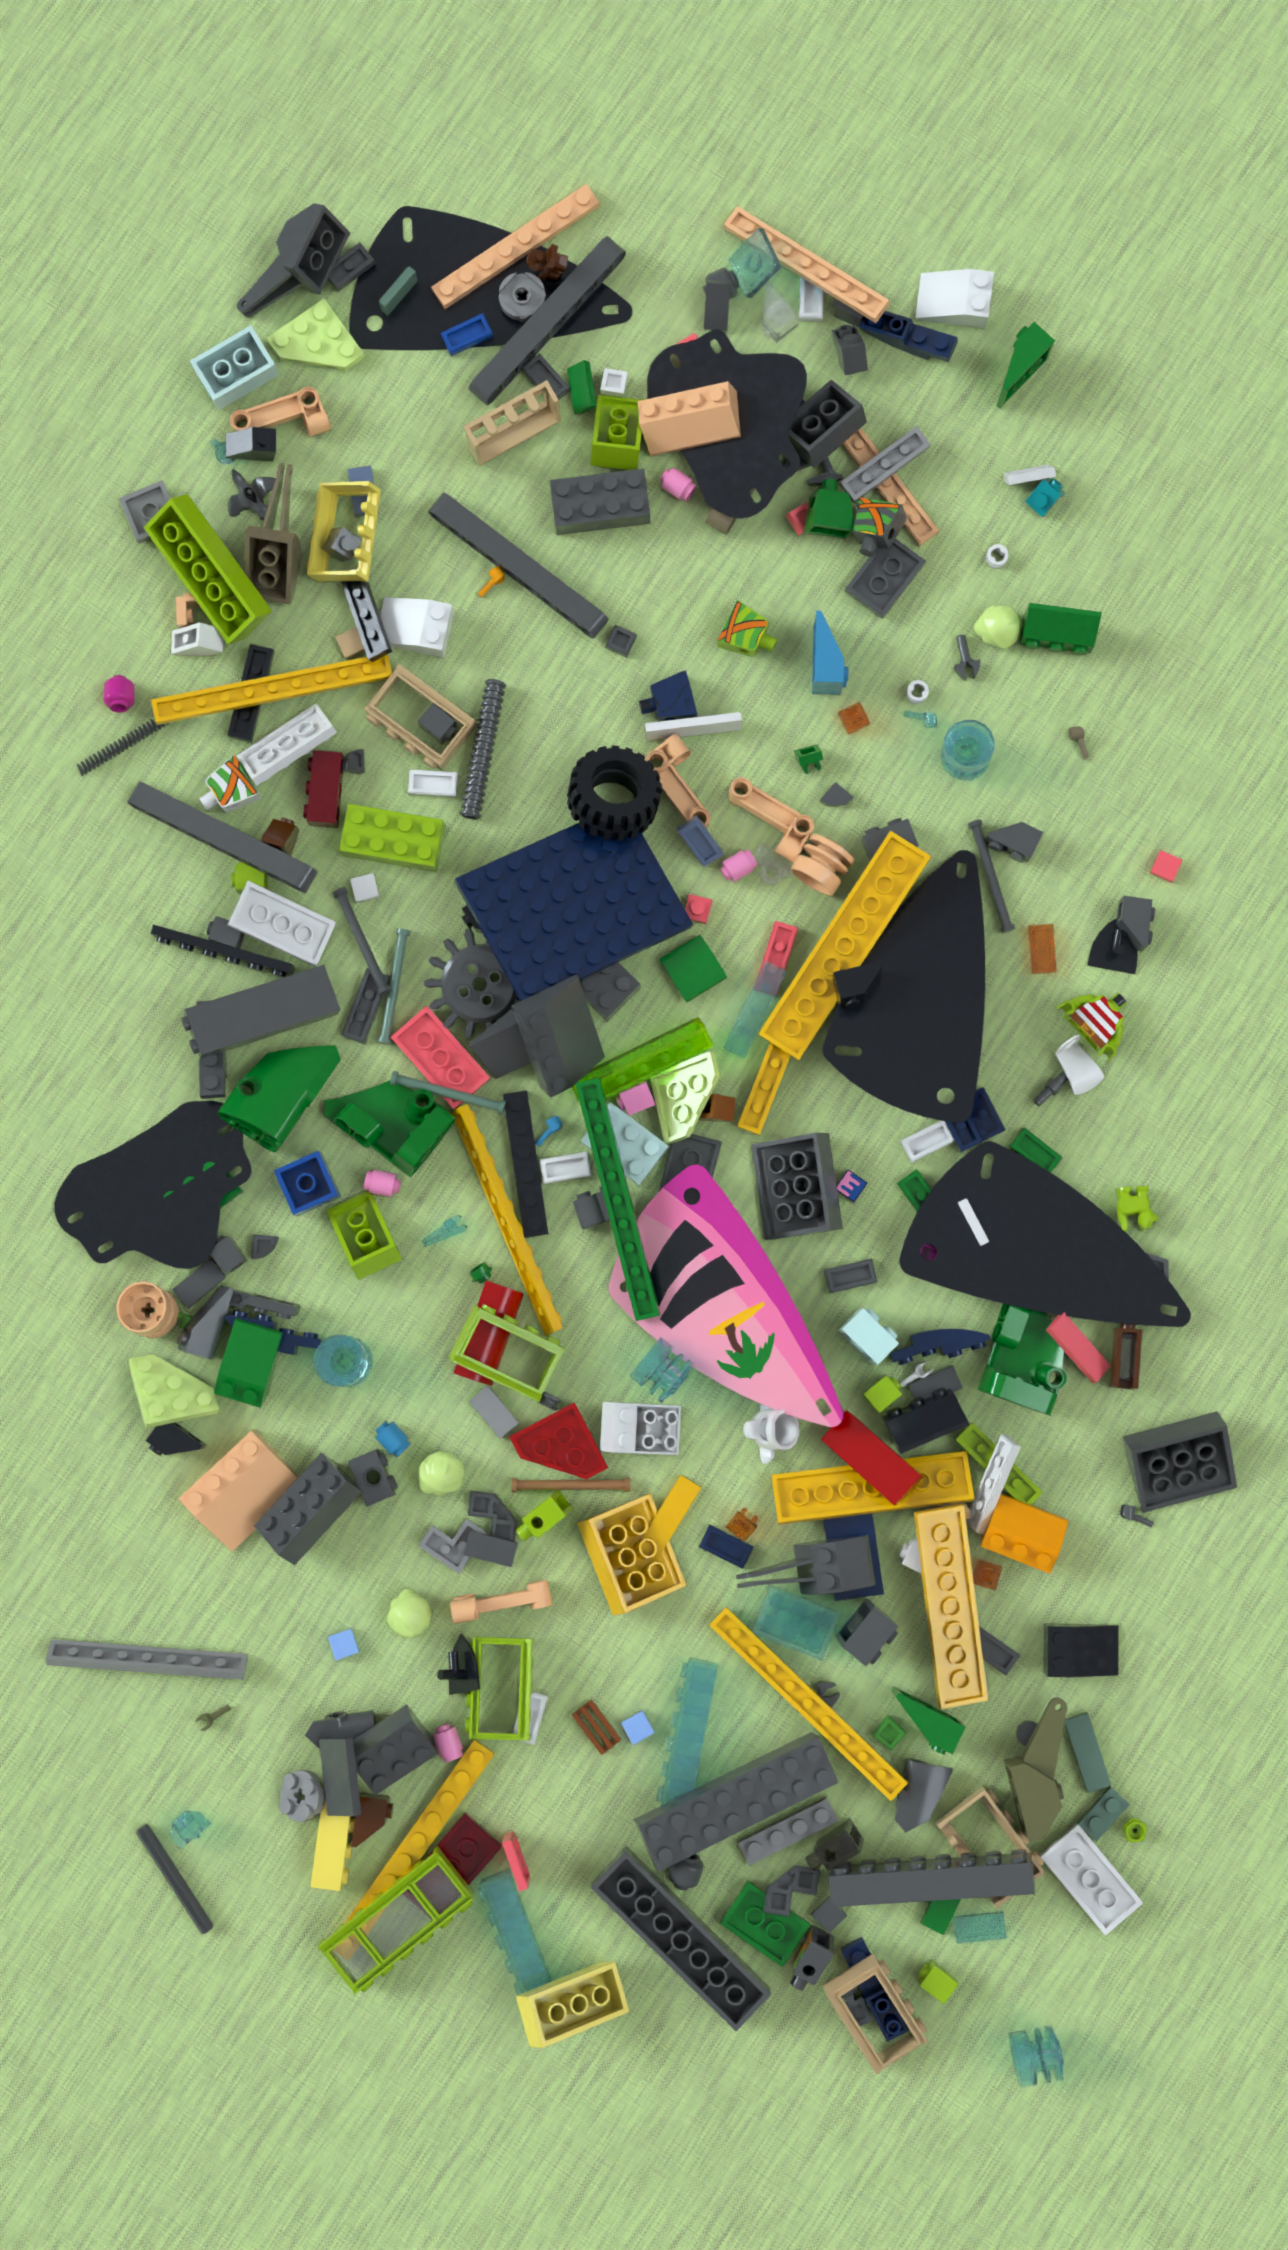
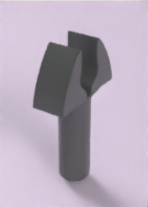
(965, 659)
(823, 1686)

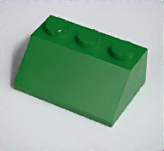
(1059, 628)

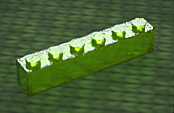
(651, 1058)

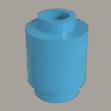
(392, 1438)

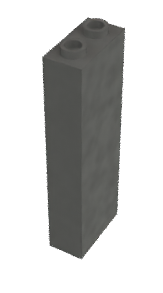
(260, 1012)

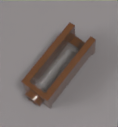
(1126, 1357)

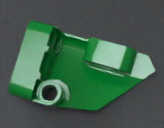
(280, 1093)
(392, 1122)
(1023, 1360)

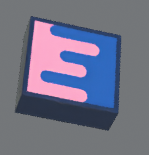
(851, 1186)

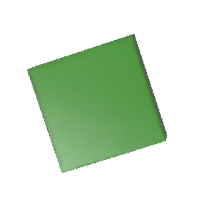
(889, 1733)

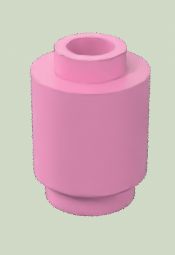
(678, 484)
(738, 865)
(382, 1183)
(448, 1742)

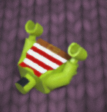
(1097, 1020)

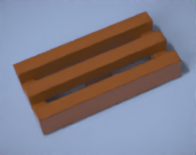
(609, 1744)

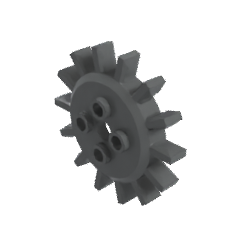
(456, 976)

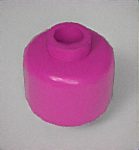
(119, 694)

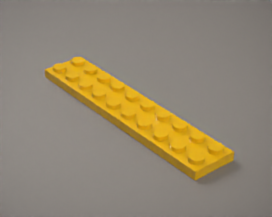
(844, 944)

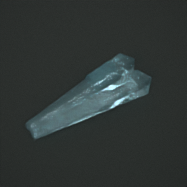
(447, 1230)

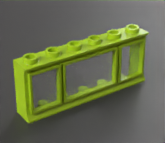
(397, 1921)

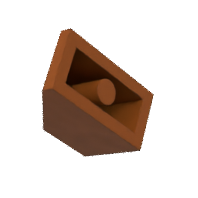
(718, 1109)

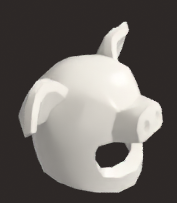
(772, 1431)

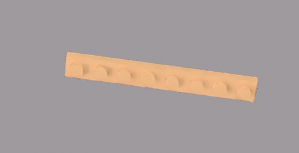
(515, 246)
(811, 267)

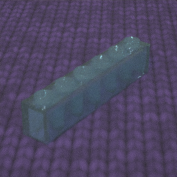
(689, 1730)
(514, 1931)

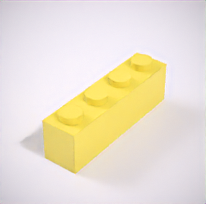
(332, 1851)

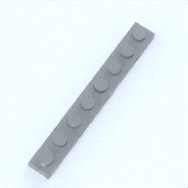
(147, 1659)

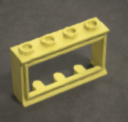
(324, 522)

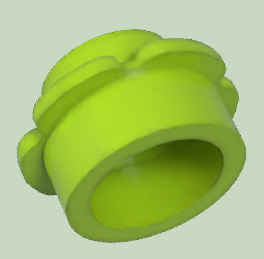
(1137, 1836)

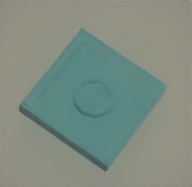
(754, 262)

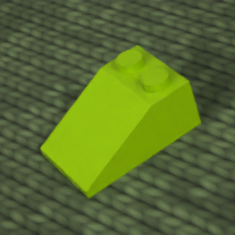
(616, 433)
(364, 1235)

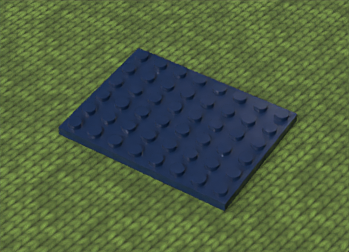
(571, 906)

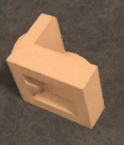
(183, 612)

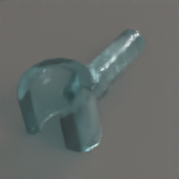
(929, 717)

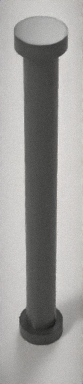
(991, 876)
(383, 988)

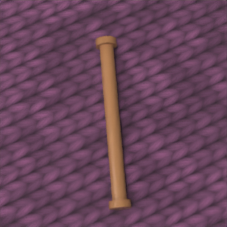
(570, 1484)

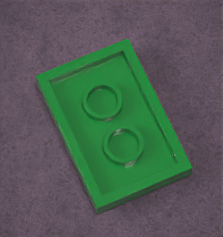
(768, 1933)

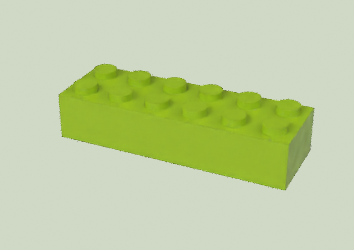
(207, 569)

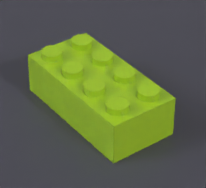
(392, 837)

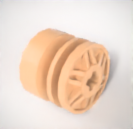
(824, 861)
(136, 1303)

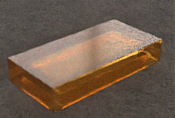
(1042, 949)

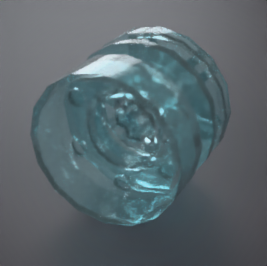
(964, 737)
(333, 1351)
(661, 1370)
(1036, 2056)

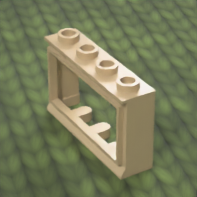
(517, 428)
(412, 743)
(1003, 1819)
(853, 1977)

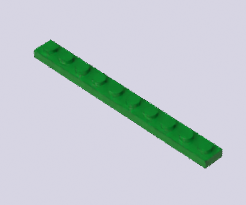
(617, 1199)

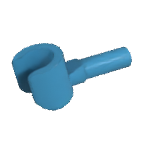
(554, 1125)

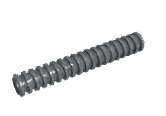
(483, 749)

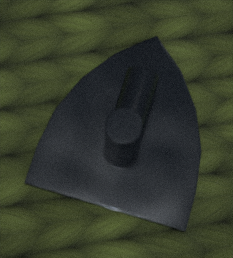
(1113, 950)
(463, 1668)

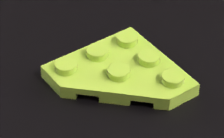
(317, 340)
(683, 1093)
(169, 1393)

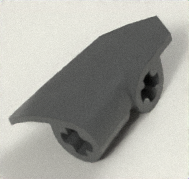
(341, 1726)
(921, 1794)

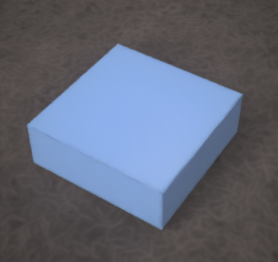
(343, 1644)
(637, 1727)

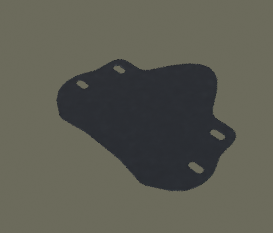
(768, 399)
(127, 1187)

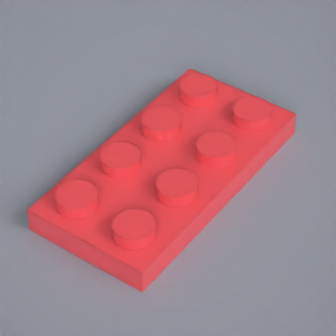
(439, 1055)

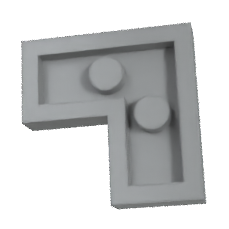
(449, 1549)

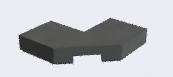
(490, 1506)
(779, 1892)

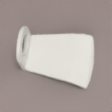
(1078, 1066)

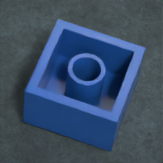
(307, 1183)

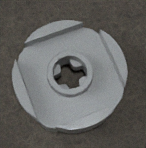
(521, 283)
(291, 1803)

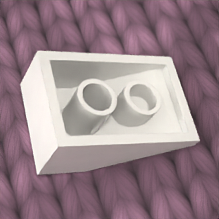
(955, 297)
(417, 624)

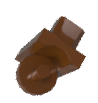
(549, 263)

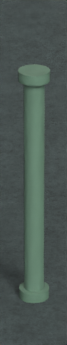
(394, 984)
(448, 1092)

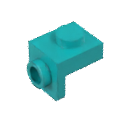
(1045, 496)

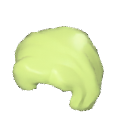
(999, 626)
(440, 1473)
(409, 1614)

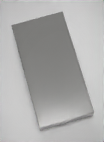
(494, 1412)

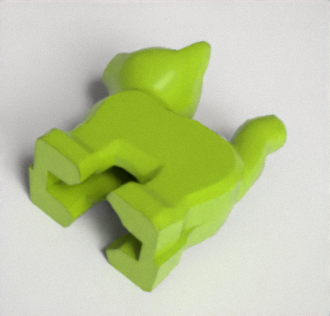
(1138, 1204)

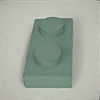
(1103, 1813)

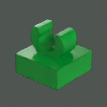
(809, 755)

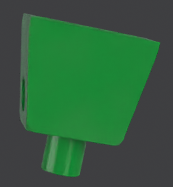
(829, 512)

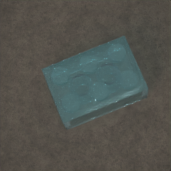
(795, 1622)

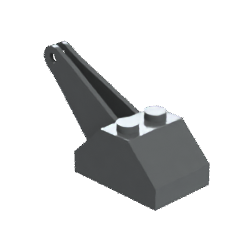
(306, 258)
(824, 1566)

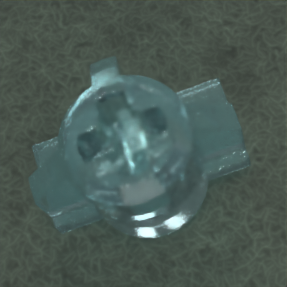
(188, 1827)

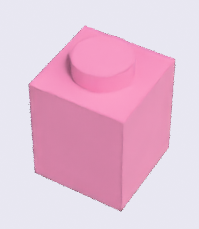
(635, 1098)

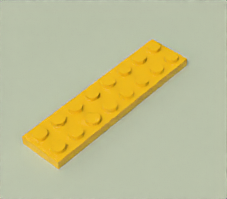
(845, 1493)
(951, 1606)

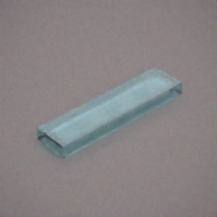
(755, 1009)

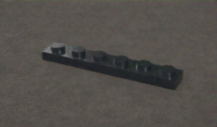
(212, 949)
(525, 1164)

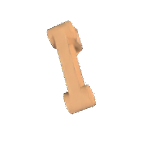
(285, 410)
(672, 753)
(775, 814)
(467, 1607)

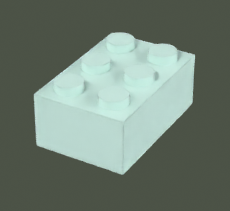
(234, 367)
(636, 1145)
(869, 1336)

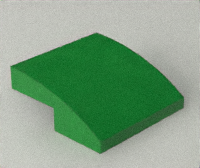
(693, 968)

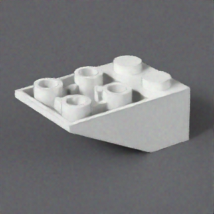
(640, 1428)

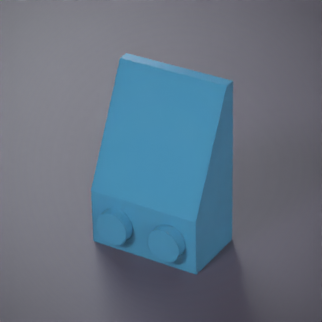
(828, 662)

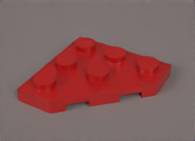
(561, 1444)

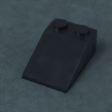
(1080, 1650)

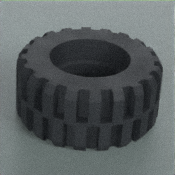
(617, 767)

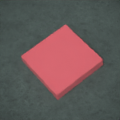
(516, 1860)

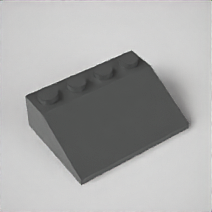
(559, 1035)
(797, 1186)
(1180, 1461)

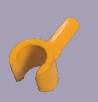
(497, 578)

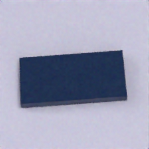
(850, 1527)

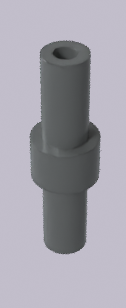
(1052, 1087)

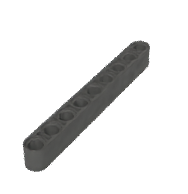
(547, 320)
(518, 565)
(222, 837)

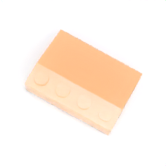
(239, 1490)

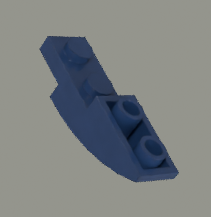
(909, 337)
(948, 1340)
(289, 1341)
(880, 2004)

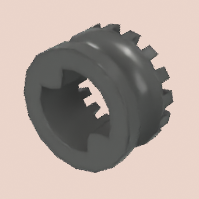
(550, 1400)

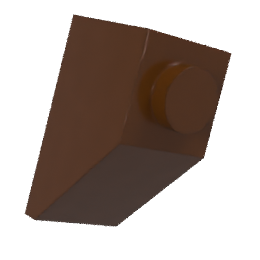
(281, 835)
(374, 1815)

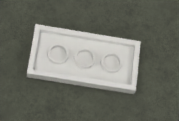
(286, 744)
(281, 923)
(1091, 1879)

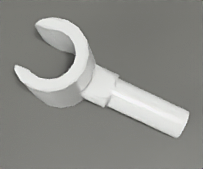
(918, 1373)

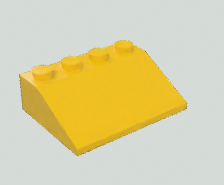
(614, 1546)

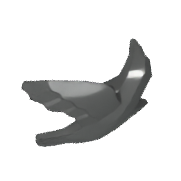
(250, 495)

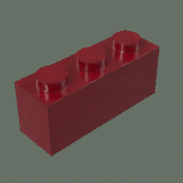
(324, 789)

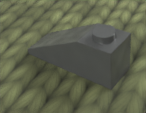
(204, 1328)

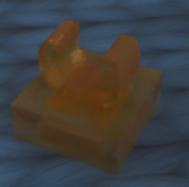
(853, 718)
(741, 1525)
(986, 1574)

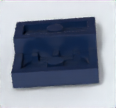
(980, 1125)

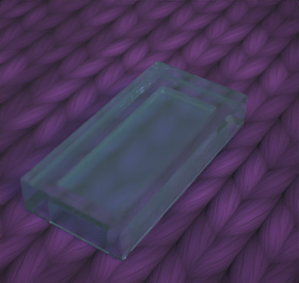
(979, 1927)

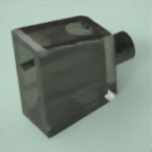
(844, 1842)

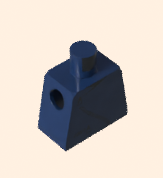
(670, 699)

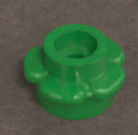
(481, 1273)

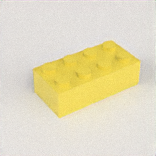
(572, 2004)

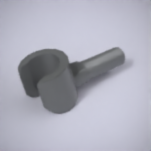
(1128, 1512)

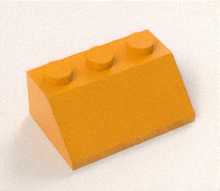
(1025, 1533)

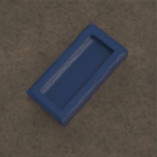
(726, 1546)

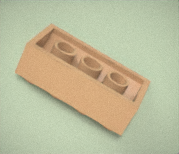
(690, 418)

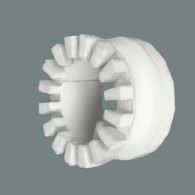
(991, 560)
(910, 689)

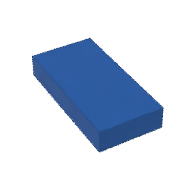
(466, 334)

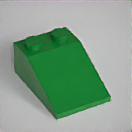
(1029, 354)
(248, 1363)
(937, 1726)

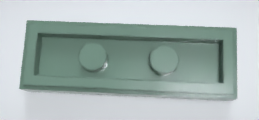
(1087, 1752)

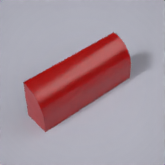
(490, 1340)
(872, 1458)

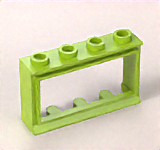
(508, 1324)
(525, 1690)

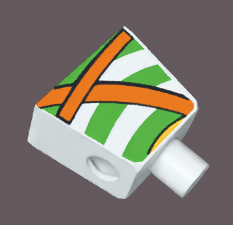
(229, 787)

